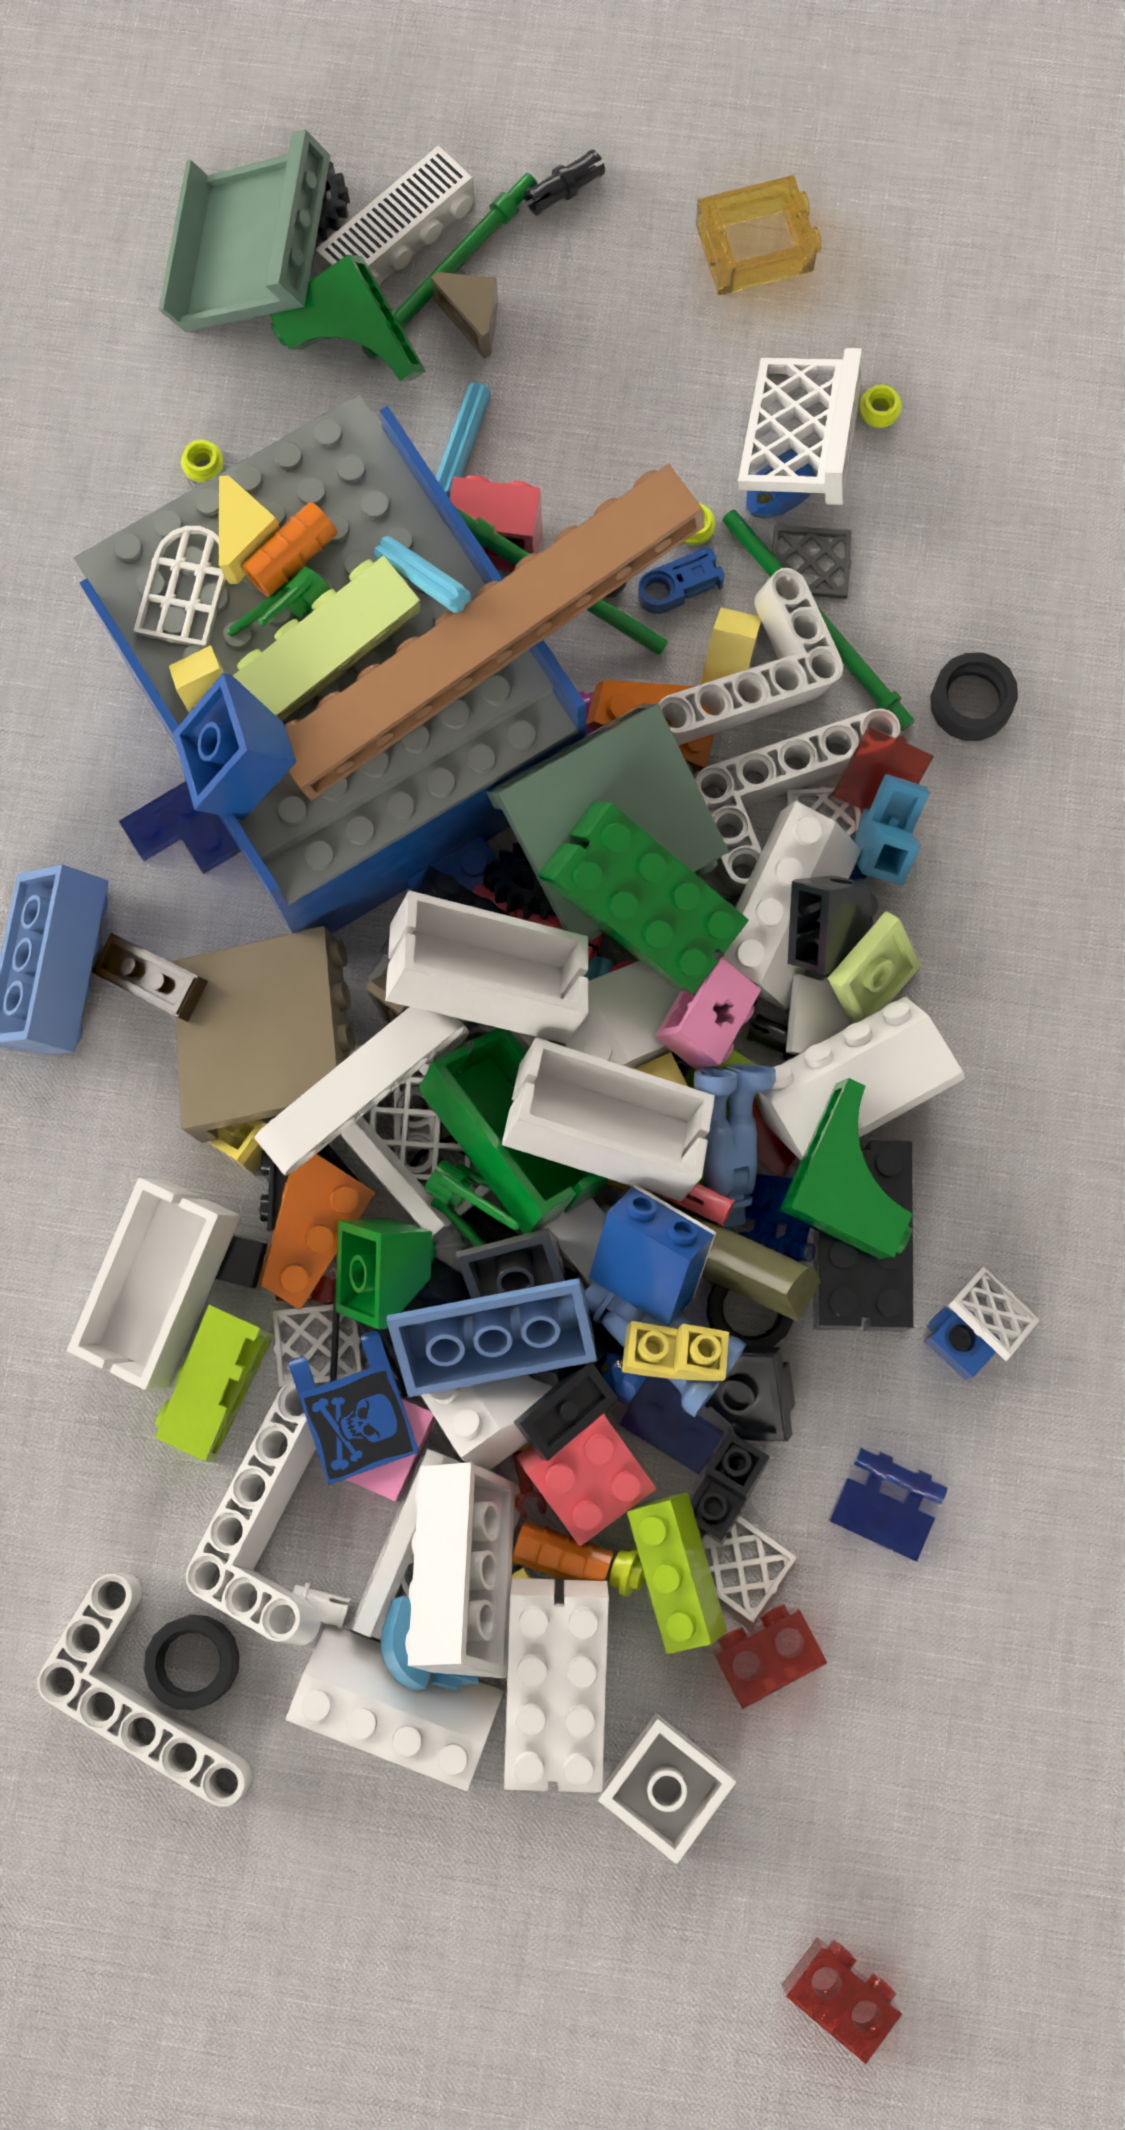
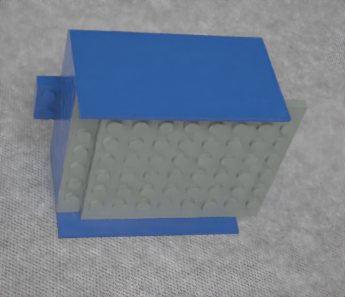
(427, 791)

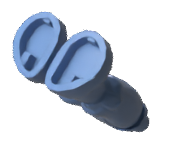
(732, 1142)
(617, 1313)

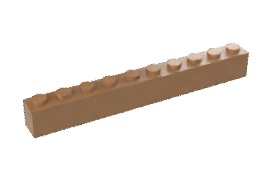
(492, 629)

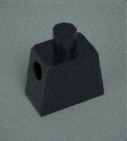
(827, 920)

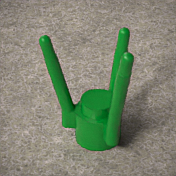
(295, 595)
(451, 1186)

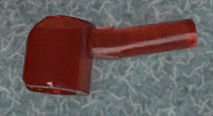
(322, 1292)
(526, 1490)

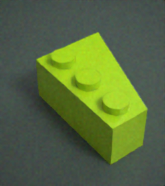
(212, 1384)

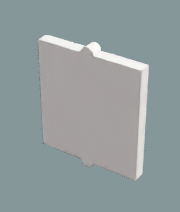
(813, 1014)

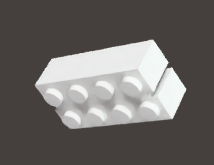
(487, 968)
(609, 1120)
(153, 1283)
(556, 1686)

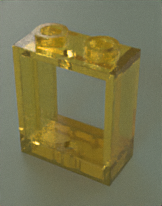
(748, 204)

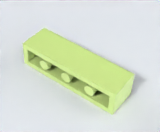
(329, 639)

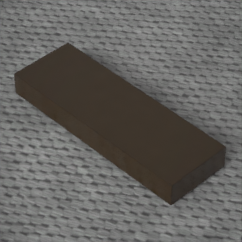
(149, 977)

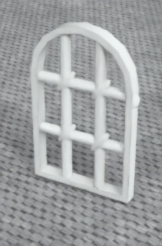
(170, 598)

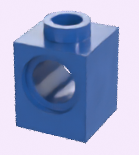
(965, 1363)

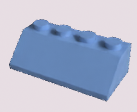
(49, 958)
(493, 1337)

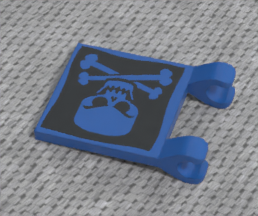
(357, 1418)

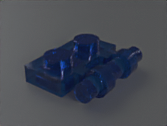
(765, 1211)
(880, 1517)

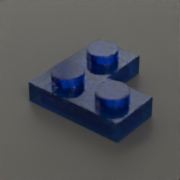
(173, 819)
(663, 1423)

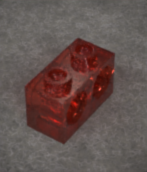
(774, 1668)
(834, 2006)

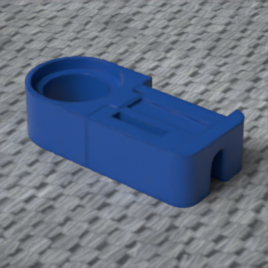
(684, 579)

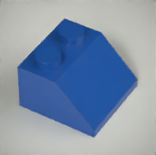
(231, 750)

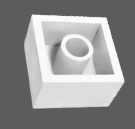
(666, 1788)

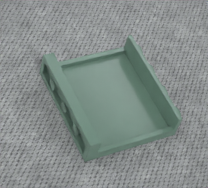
(245, 238)
(624, 764)

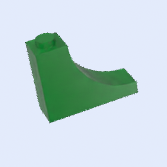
(349, 306)
(836, 1187)

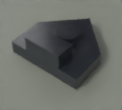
(757, 1396)

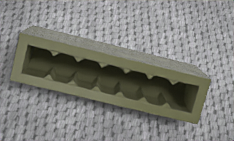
(758, 1271)

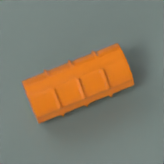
(289, 549)
(560, 1554)

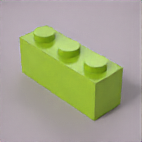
(677, 1573)

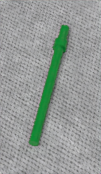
(501, 211)
(488, 538)

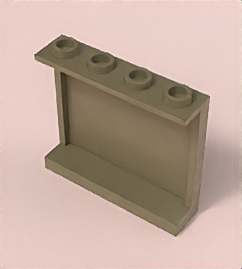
(261, 1029)

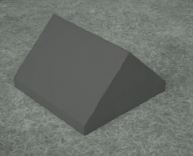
(512, 1264)

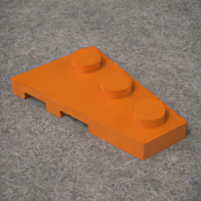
(618, 697)
(308, 1227)

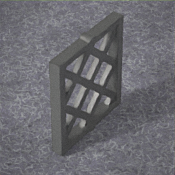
(814, 533)

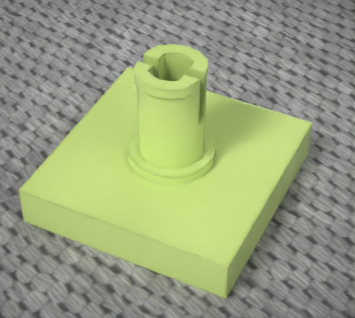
(875, 969)

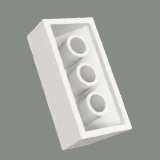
(798, 848)
(889, 1052)
(461, 1571)
(359, 1703)

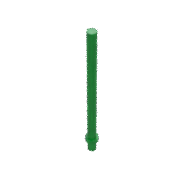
(850, 658)

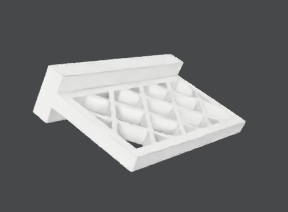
(835, 436)
(393, 1172)
(396, 1555)

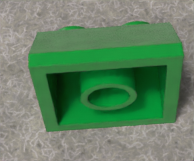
(380, 1268)

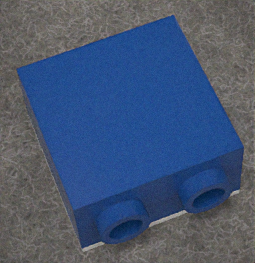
(651, 1254)

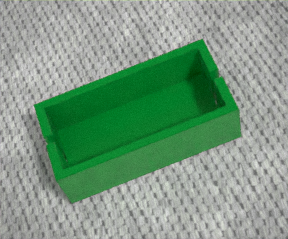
(643, 897)
(476, 1112)

